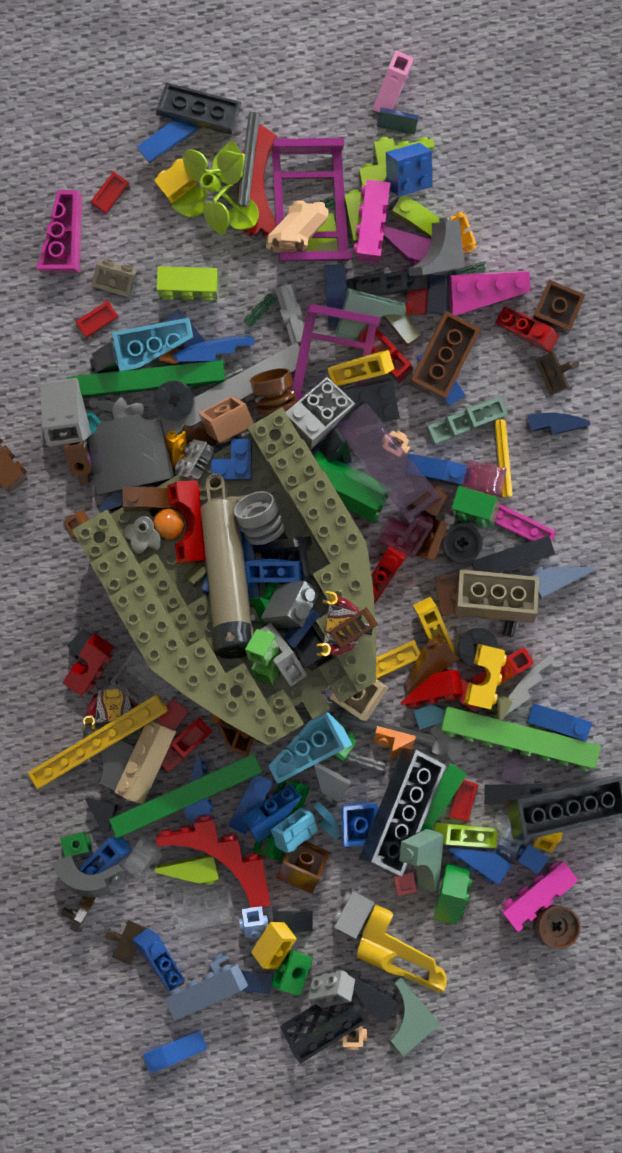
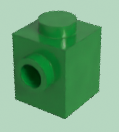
(76, 844)

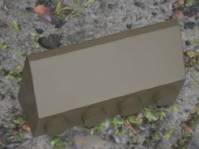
(497, 596)

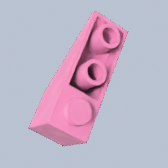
(393, 81)

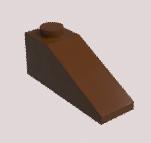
(145, 499)
(433, 659)

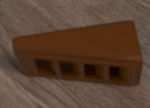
(368, 616)

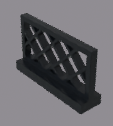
(288, 547)
(328, 1031)

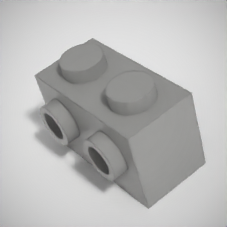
(331, 989)

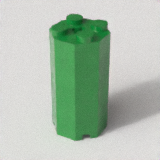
(357, 490)

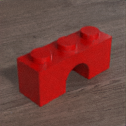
(96, 654)

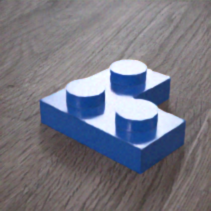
(239, 465)

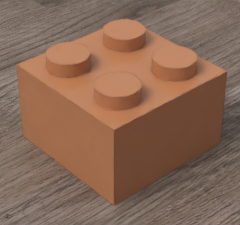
(226, 419)

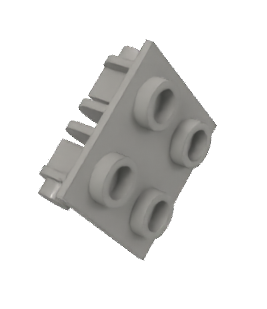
(194, 450)

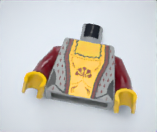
(338, 612)
(108, 705)

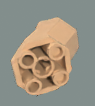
(297, 227)

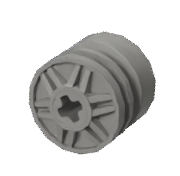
(259, 518)

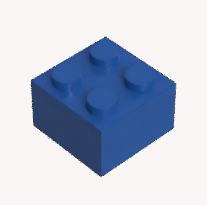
(409, 169)

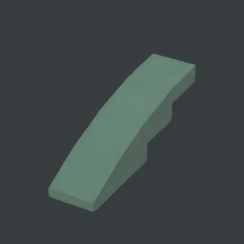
(466, 420)

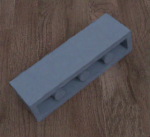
(205, 992)

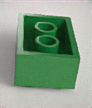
(475, 507)

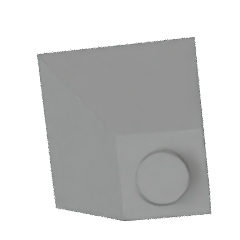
(331, 783)

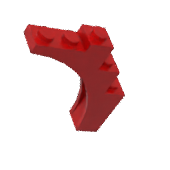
(266, 221)
(227, 850)

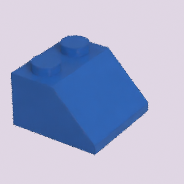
(357, 822)

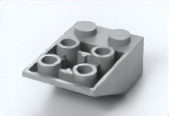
(63, 412)
(319, 412)

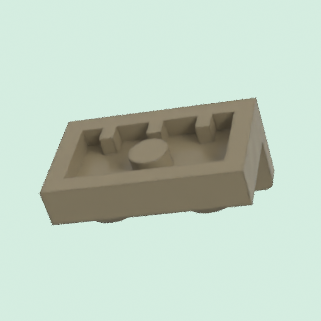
(114, 277)

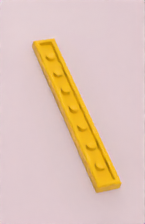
(98, 741)

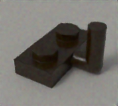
(554, 372)
(79, 916)
(126, 948)

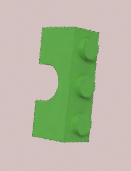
(262, 651)

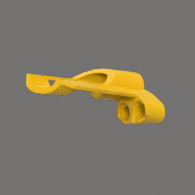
(380, 949)

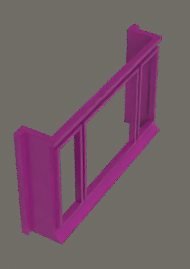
(306, 146)
(308, 335)

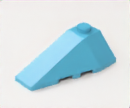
(145, 343)
(315, 742)

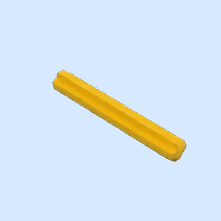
(503, 455)

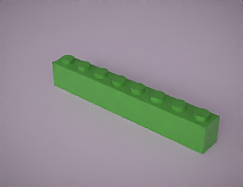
(519, 737)

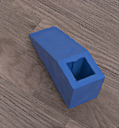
(204, 806)
(271, 813)
(487, 863)
(158, 958)

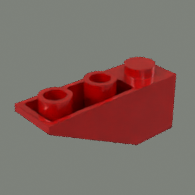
(528, 329)
(385, 571)
(514, 664)
(438, 686)

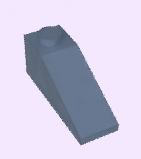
(558, 577)

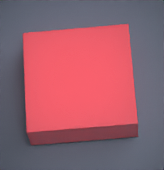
(405, 884)

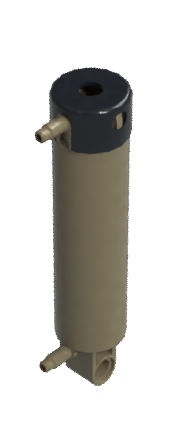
(225, 571)

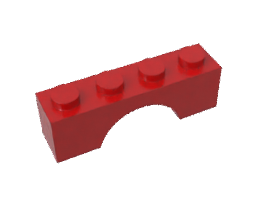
(186, 498)

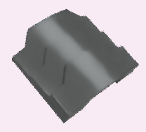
(128, 453)

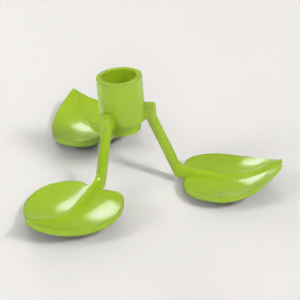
(230, 170)
(193, 201)

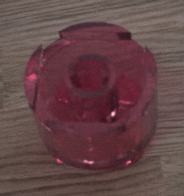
(484, 477)

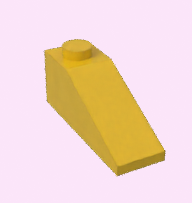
(361, 368)
(431, 621)

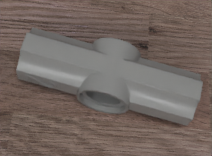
(290, 312)

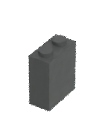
(290, 605)

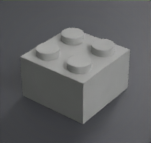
(353, 913)

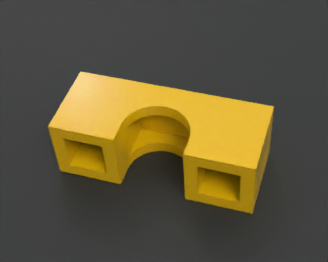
(484, 693)

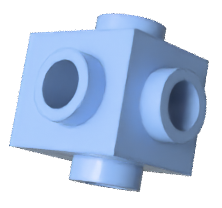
(253, 922)

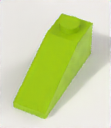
(414, 215)
(467, 835)
(194, 869)

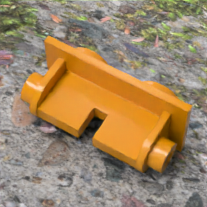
(468, 240)
(176, 447)

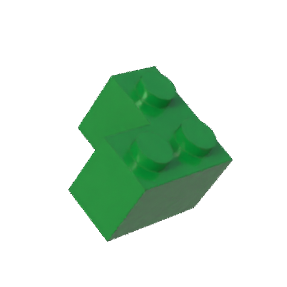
(453, 894)

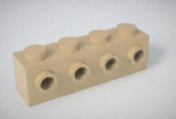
(145, 762)

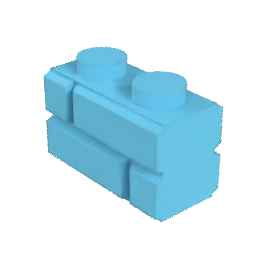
(294, 830)

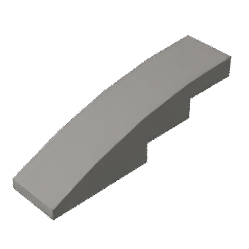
(519, 693)

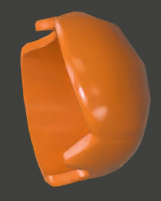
(169, 524)

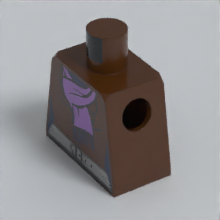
(80, 453)

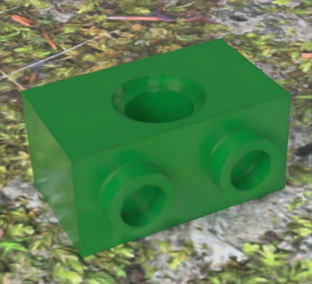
(283, 976)

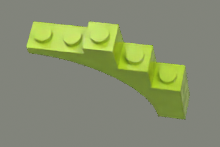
(377, 173)

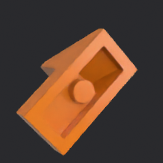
(394, 740)

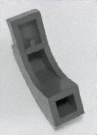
(85, 884)

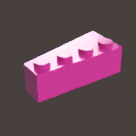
(372, 222)
(63, 239)
(482, 289)
(538, 895)

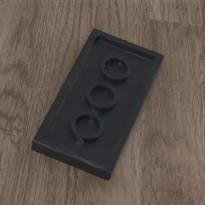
(198, 108)

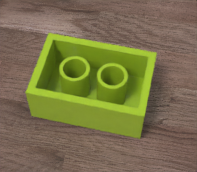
(187, 283)

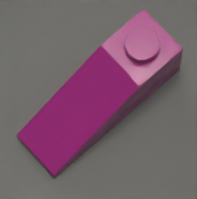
(408, 245)

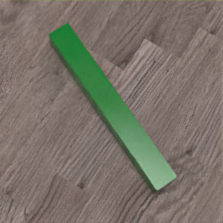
(150, 378)
(186, 795)

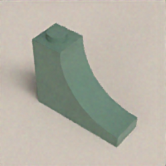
(365, 304)
(425, 853)
(415, 1023)

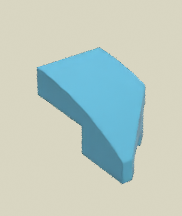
(429, 715)
(329, 822)

